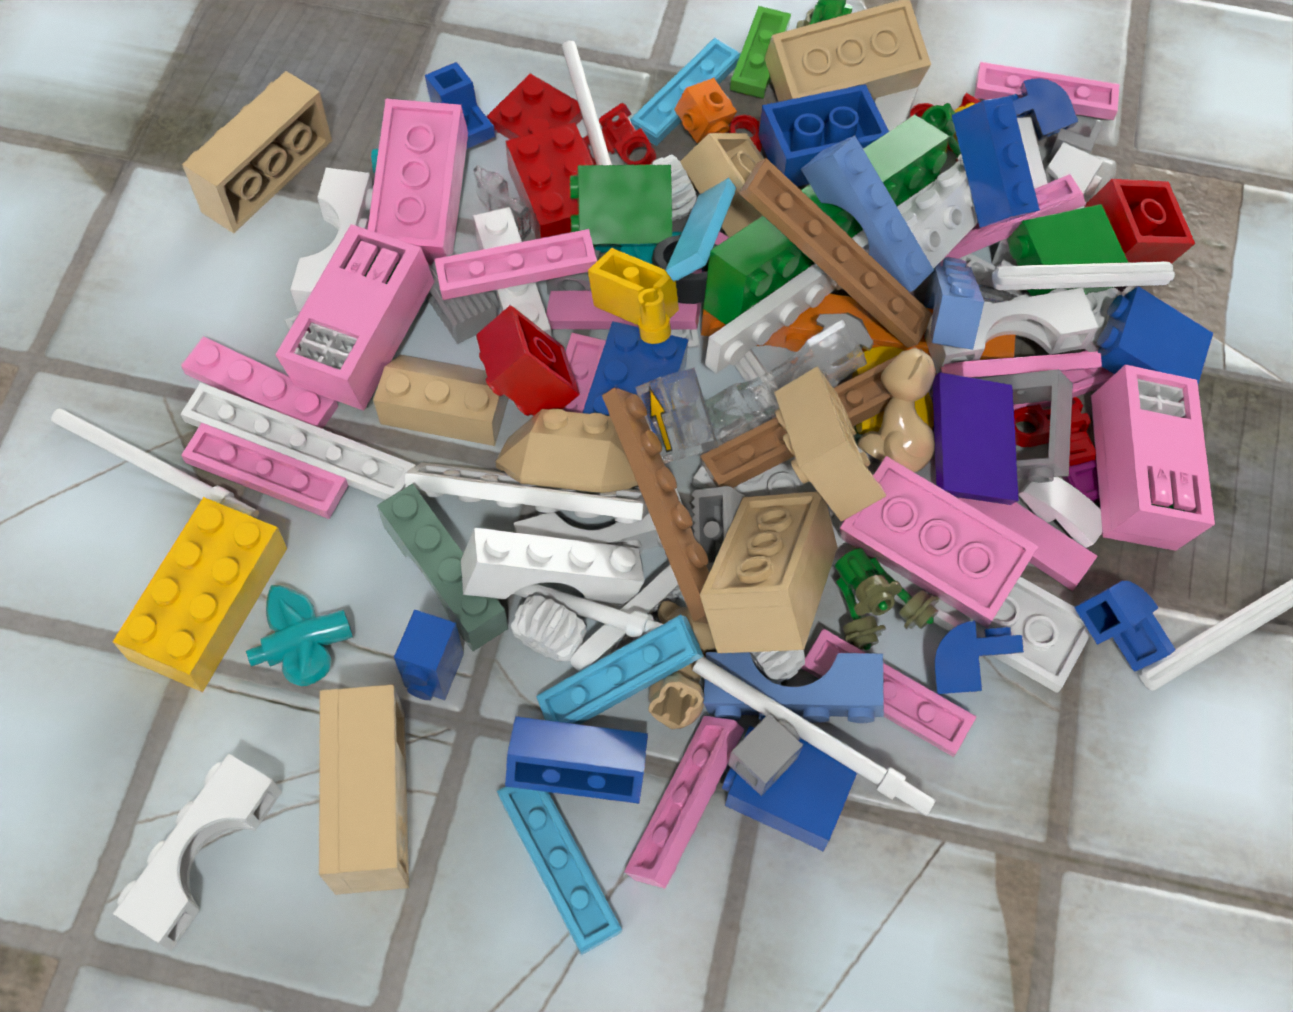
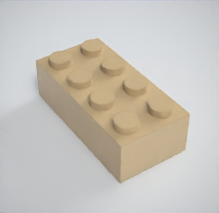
(258, 151)

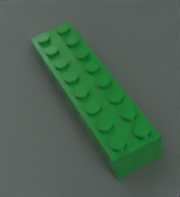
(764, 259)

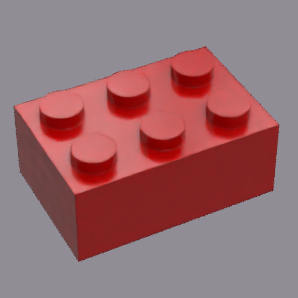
(542, 173)

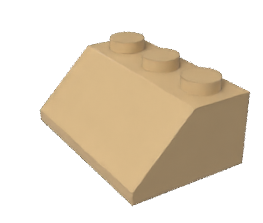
(720, 158)
(439, 400)

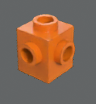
(705, 109)

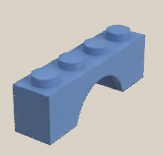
(848, 180)
(955, 302)
(848, 689)

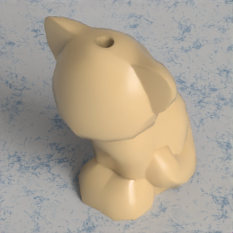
(902, 432)
(679, 697)

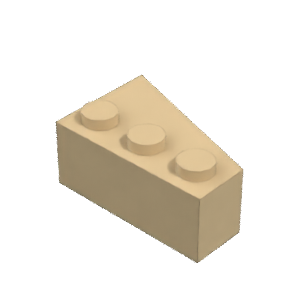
(824, 445)

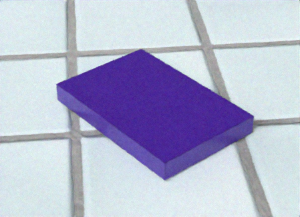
(975, 439)

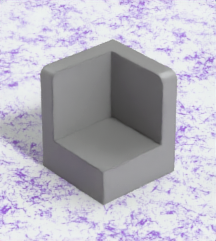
(1076, 140)

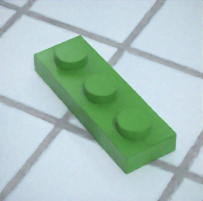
(751, 71)

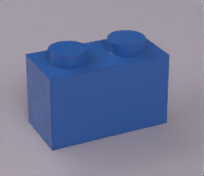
(429, 655)

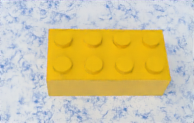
(201, 594)

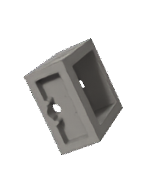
(1042, 387)

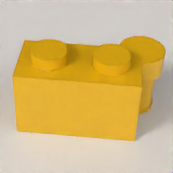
(635, 293)

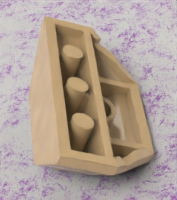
(567, 453)

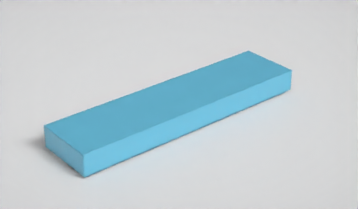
(658, 115)
(701, 230)
(622, 673)
(561, 867)

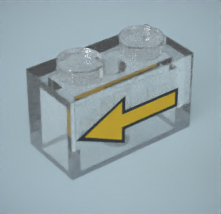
(678, 415)

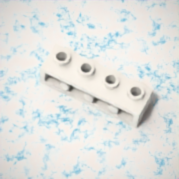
(943, 214)

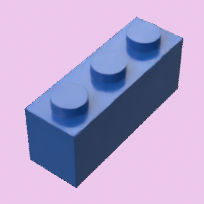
(995, 161)
(576, 760)

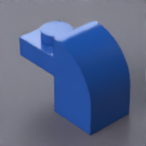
(454, 86)
(1047, 105)
(1128, 617)
(959, 652)

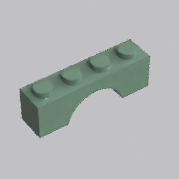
(439, 558)

